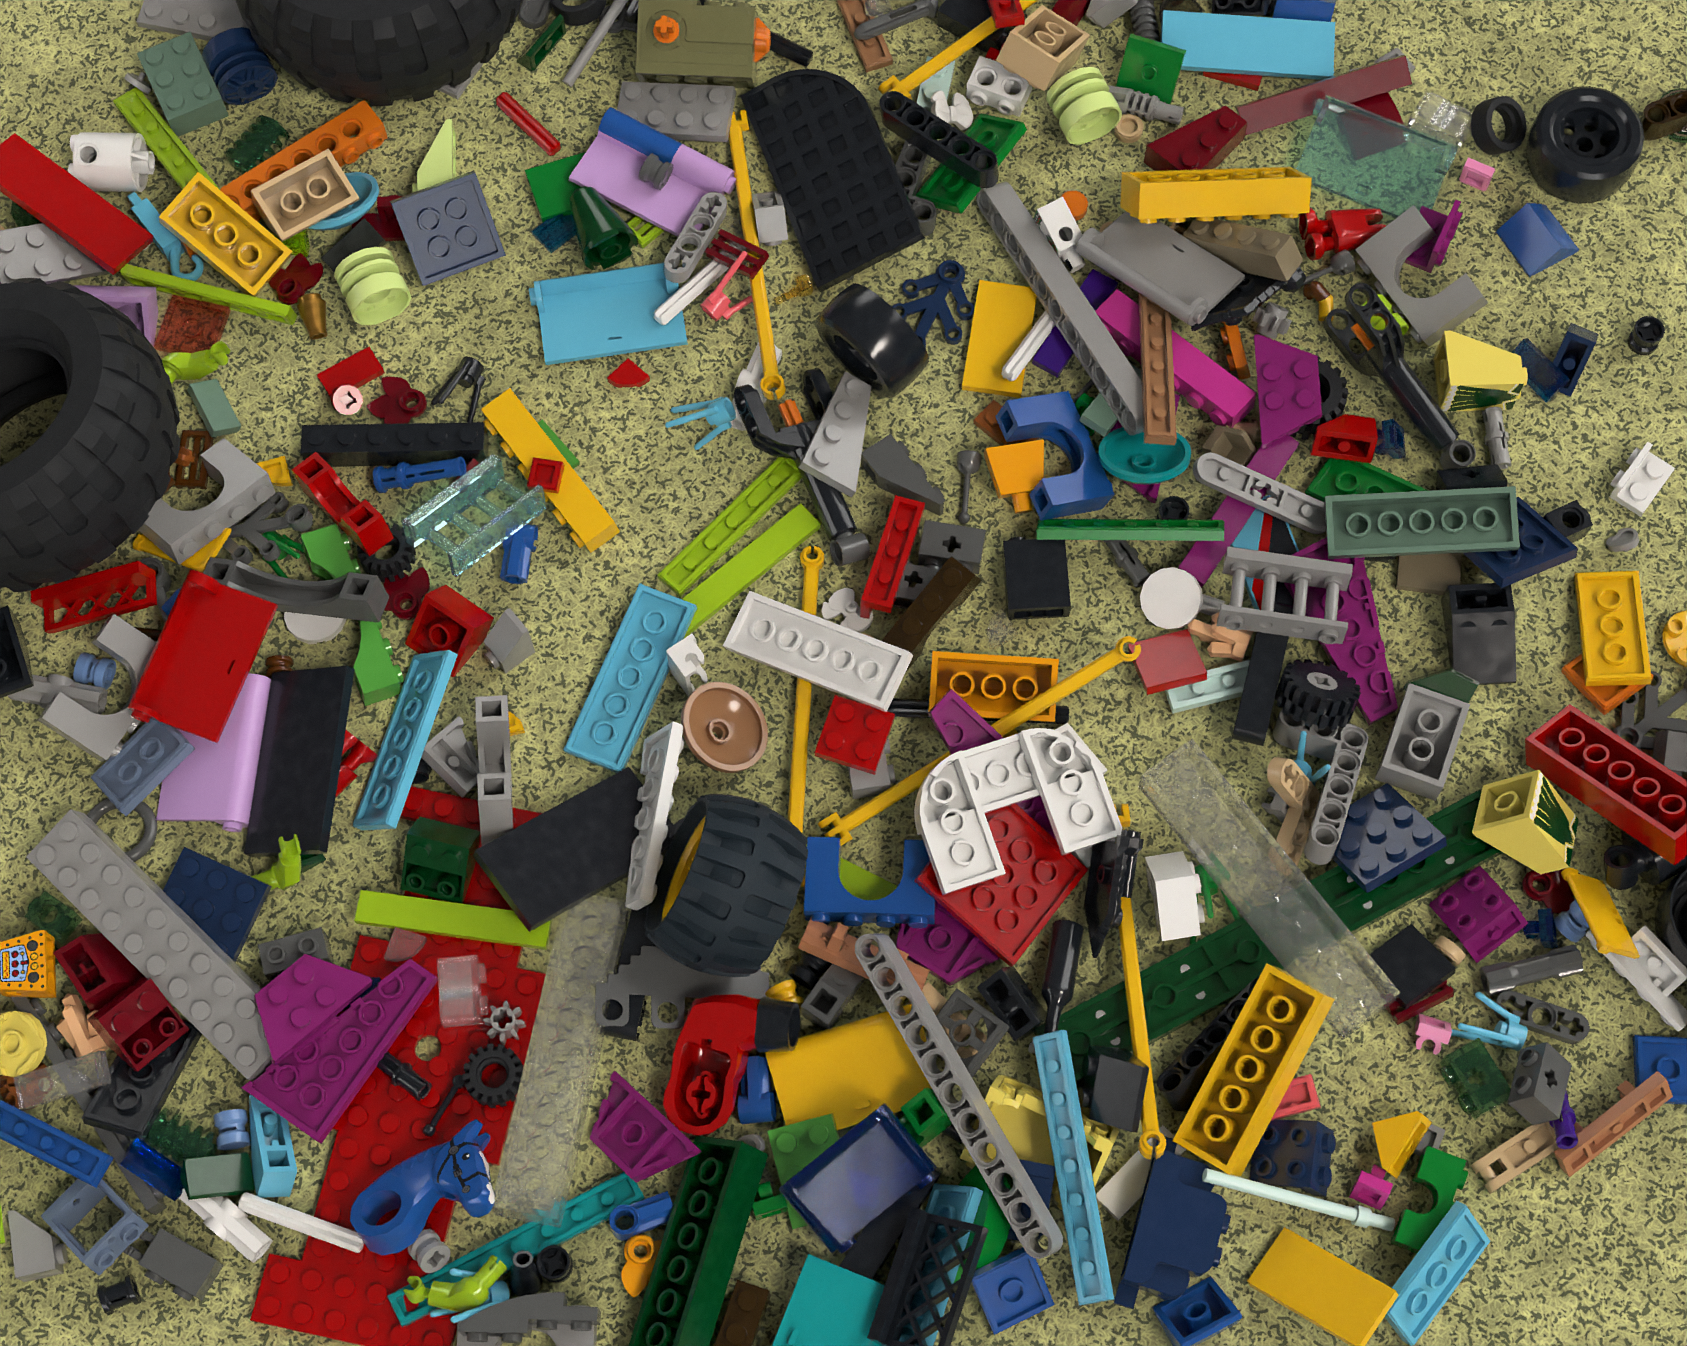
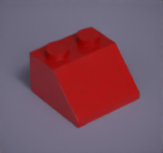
(449, 623)

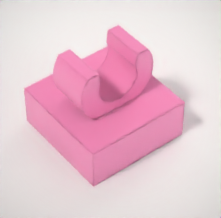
(1432, 1029)

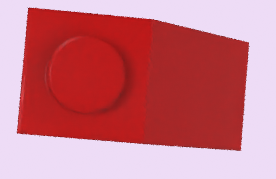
(1346, 438)

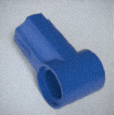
(518, 554)
(757, 1101)
(646, 1215)

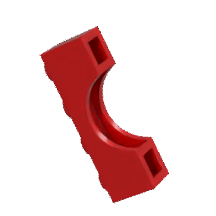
(329, 493)

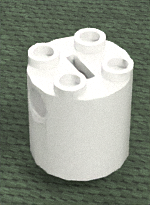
(111, 161)

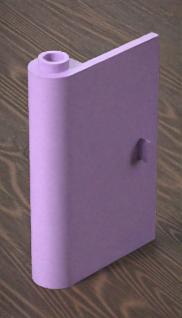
(220, 777)

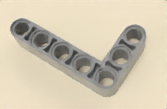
(1345, 751)

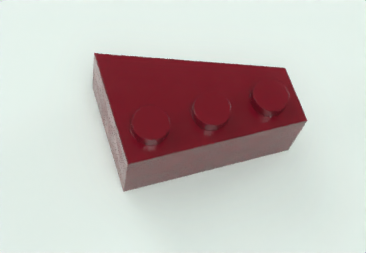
(1199, 143)

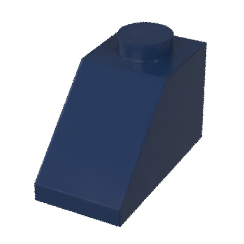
(1574, 354)

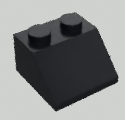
(1113, 1087)

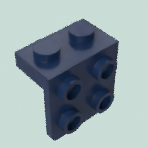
(1295, 1156)

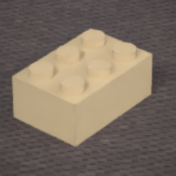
(1042, 48)

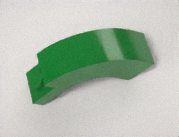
(990, 1216)

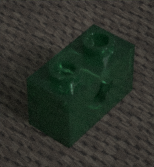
(1474, 1062)

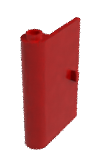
(190, 665)

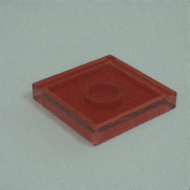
(191, 325)

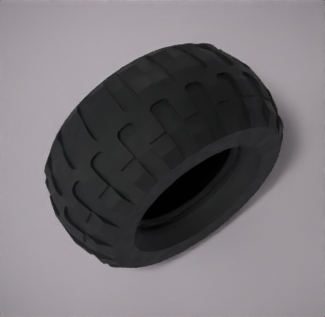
(379, 46)
(105, 451)

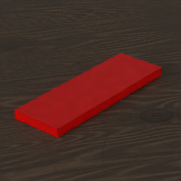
(69, 206)

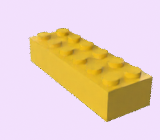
(1215, 193)
(1253, 1070)

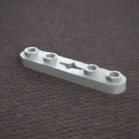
(1237, 480)

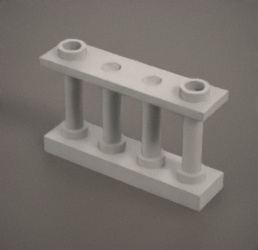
(1287, 569)

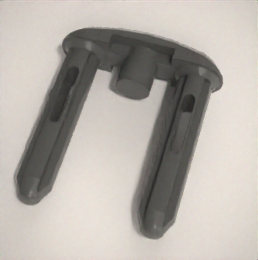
(896, 19)

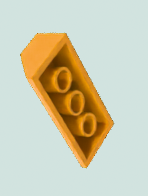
(993, 682)

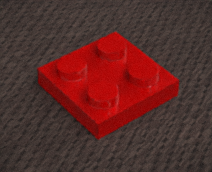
(854, 735)

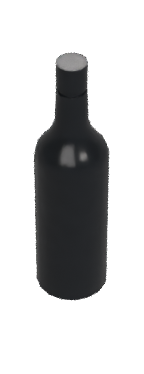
(1061, 969)

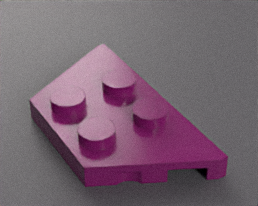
(1286, 388)
(945, 947)
(304, 1001)
(637, 1133)

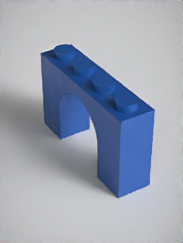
(1057, 420)
(829, 900)

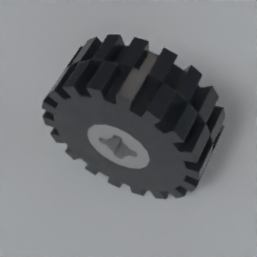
(1317, 694)

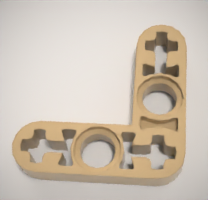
(1302, 800)

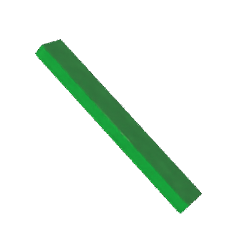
(1130, 529)

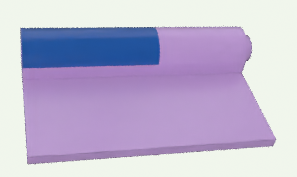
(615, 163)

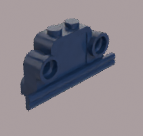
(1173, 1230)

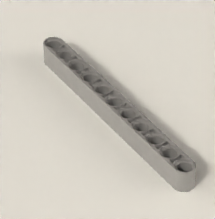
(1065, 303)
(971, 1100)

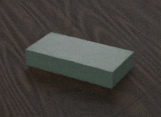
(214, 408)

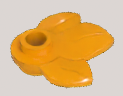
(638, 1270)

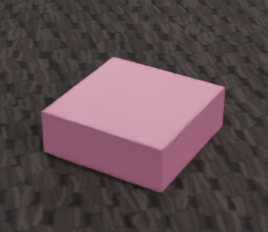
(1476, 174)

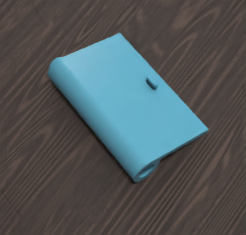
(605, 313)

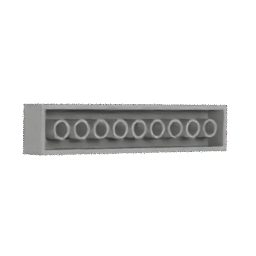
(156, 938)

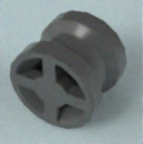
(655, 171)

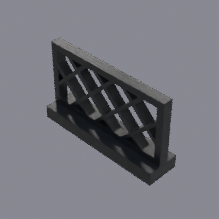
(907, 1279)

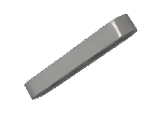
(699, 238)

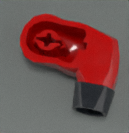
(714, 1055)

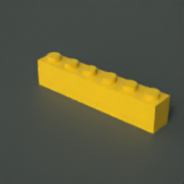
(526, 440)

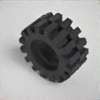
(393, 565)
(479, 1062)

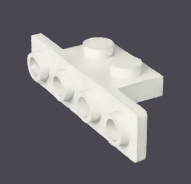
(1653, 975)

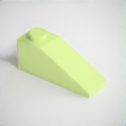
(440, 160)

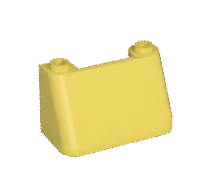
(1024, 1122)

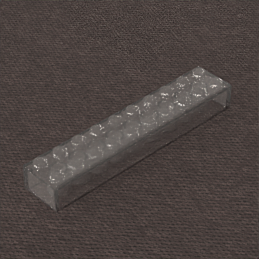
(1267, 886)
(560, 1064)

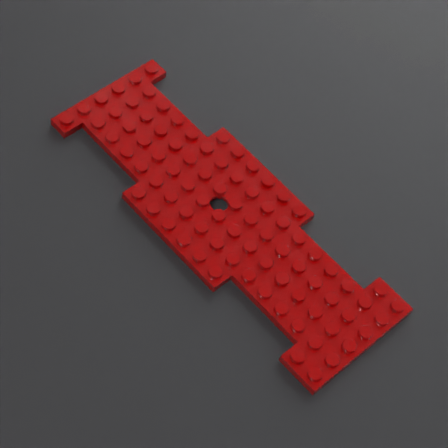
(344, 1291)

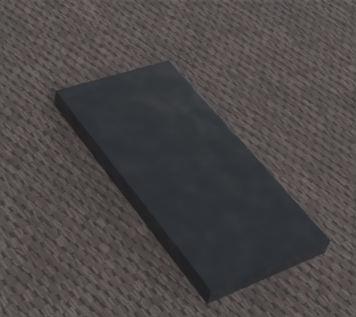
(299, 760)
(567, 851)

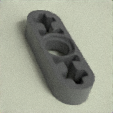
(1562, 1033)

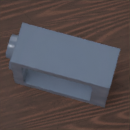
(66, 1214)

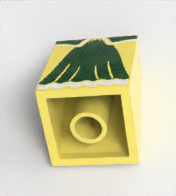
(1476, 374)
(1527, 822)

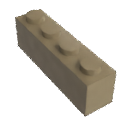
(1247, 247)

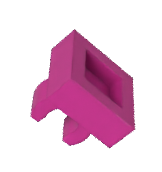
(1371, 1188)

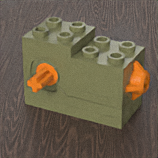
(699, 43)

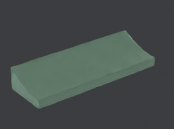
(1422, 522)

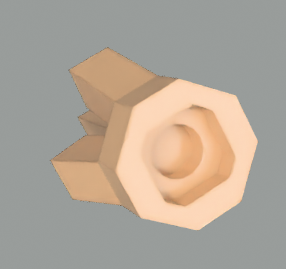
(1222, 641)
(77, 1028)

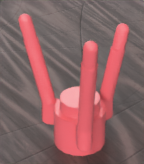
(717, 302)

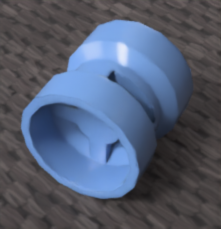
(94, 670)
(1572, 923)
(231, 1129)

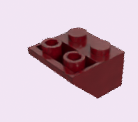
(96, 969)
(138, 1023)

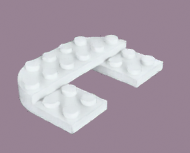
(999, 774)

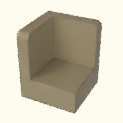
(1231, 444)

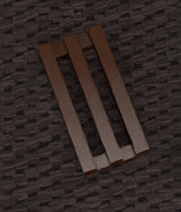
(192, 483)

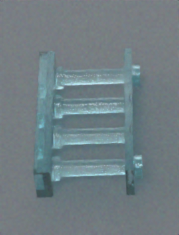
(458, 497)

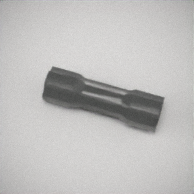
(1554, 964)

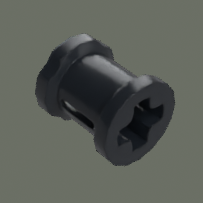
(119, 1294)

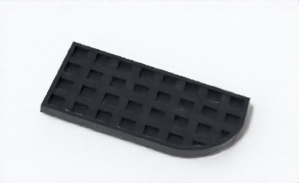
(832, 172)

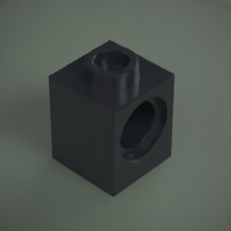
(1575, 516)

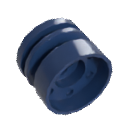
(239, 66)

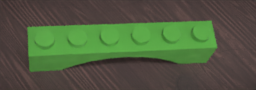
(374, 672)

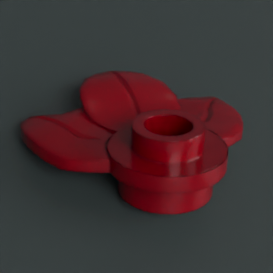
(296, 279)
(394, 403)
(407, 589)
(1555, 893)

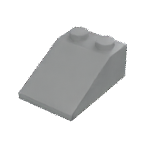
(1422, 742)

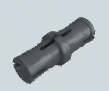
(1128, 560)

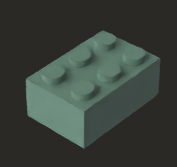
(182, 84)

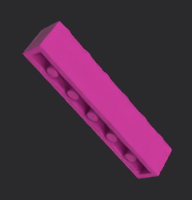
(1195, 374)

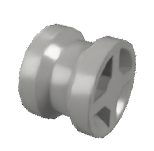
(429, 1251)

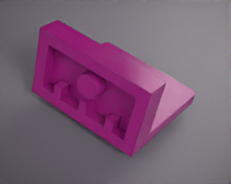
(1434, 250)
(1478, 913)

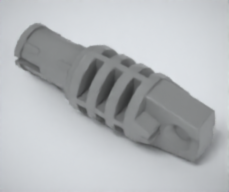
(1146, 105)

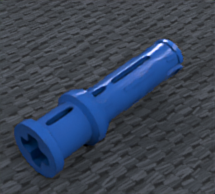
(408, 474)

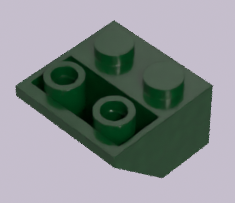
(439, 859)

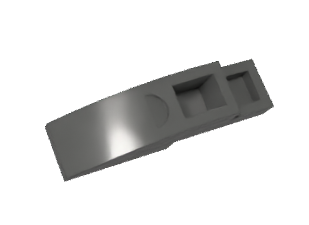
(515, 1317)

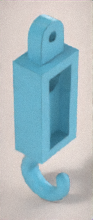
(165, 240)

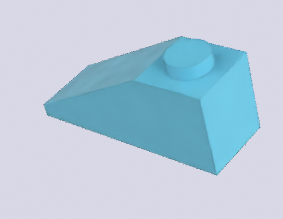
(271, 1151)

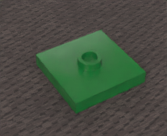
(1151, 67)

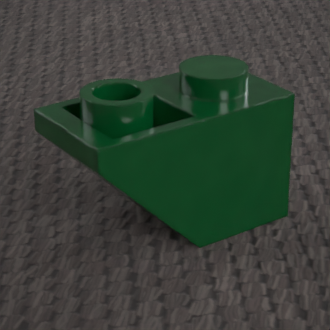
(1449, 683)

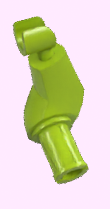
(197, 364)
(285, 871)
(458, 1296)

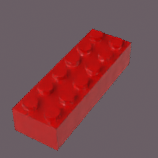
(1613, 780)

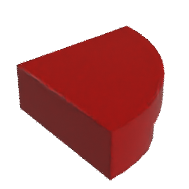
(628, 375)

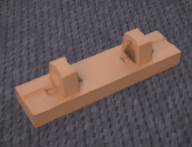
(826, 942)
(1615, 1122)

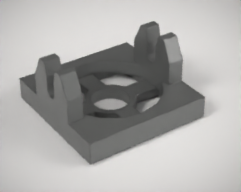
(995, 1028)

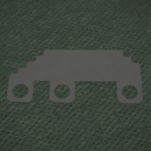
(670, 981)

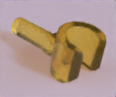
(803, 288)

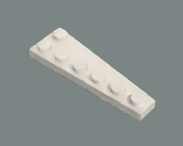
(661, 771)

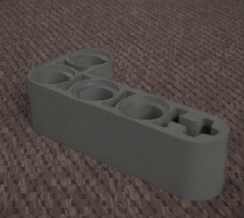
(913, 175)

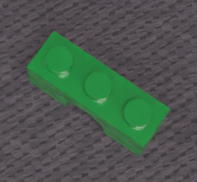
(925, 1116)
(1442, 1177)

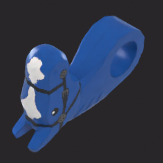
(415, 1185)

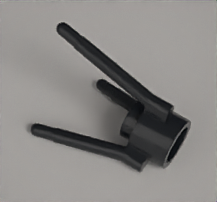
(466, 375)

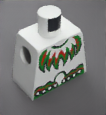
(1061, 232)

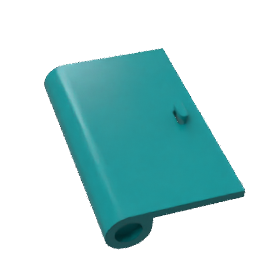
(829, 1307)

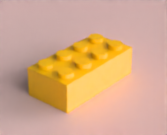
(225, 235)

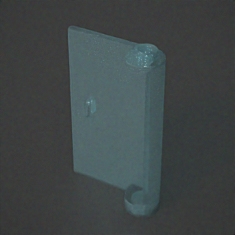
(1362, 149)

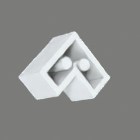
(1174, 895)

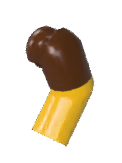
(1322, 296)

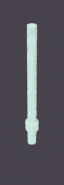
(1358, 1215)

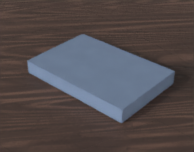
(142, 764)

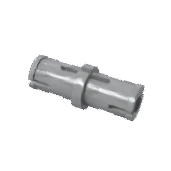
(1496, 437)

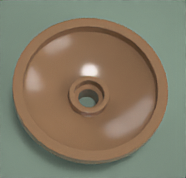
(734, 719)

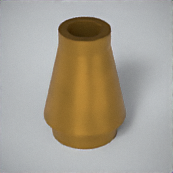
(313, 313)

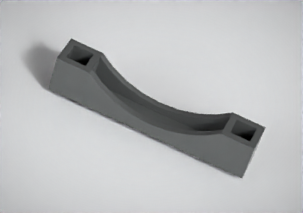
(346, 597)

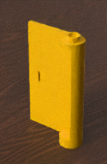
(847, 1070)

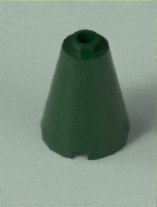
(600, 231)

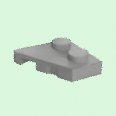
(453, 758)

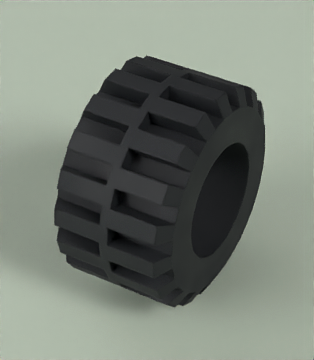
(1333, 394)

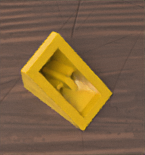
(1398, 1139)

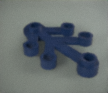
(936, 303)

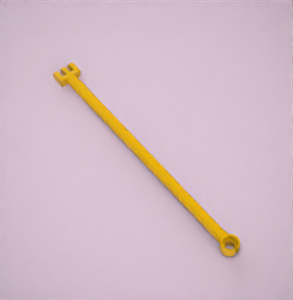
(944, 57)
(758, 289)
(803, 699)
(1002, 726)
(1137, 1017)

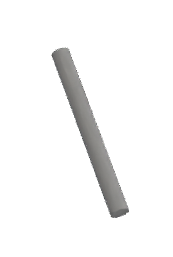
(593, 42)

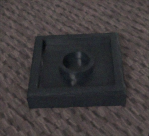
(1412, 965)

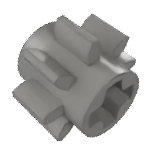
(1272, 320)
(510, 1028)

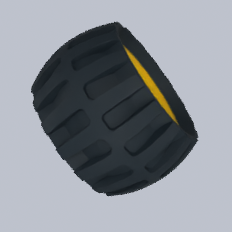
(726, 886)

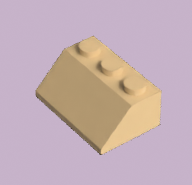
(303, 195)

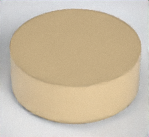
(1129, 128)
(1449, 950)

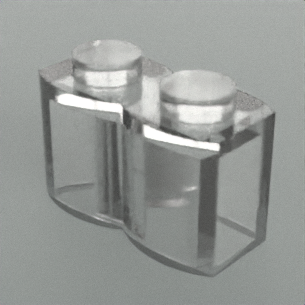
(1441, 119)
(461, 991)

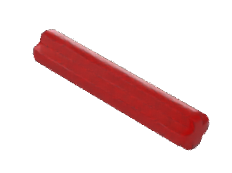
(528, 123)

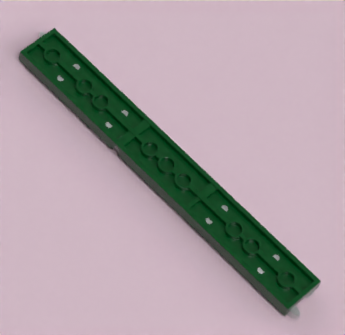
(1231, 957)

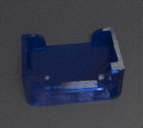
(858, 1178)

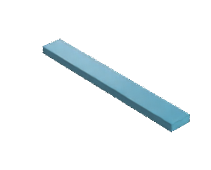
(1073, 1168)

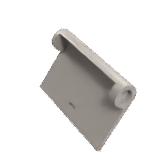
(1161, 266)

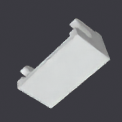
(684, 661)

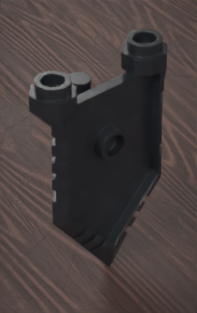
(1248, 296)
(1109, 879)

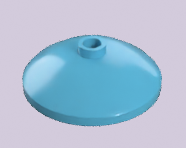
(366, 189)

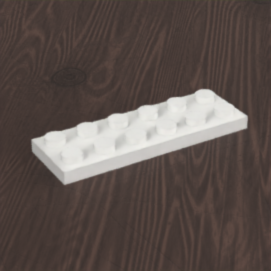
(818, 651)

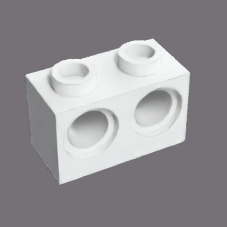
(1000, 85)

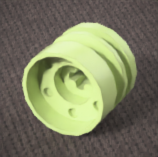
(1084, 105)
(372, 285)

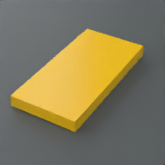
(998, 327)
(1612, 628)
(1322, 1288)

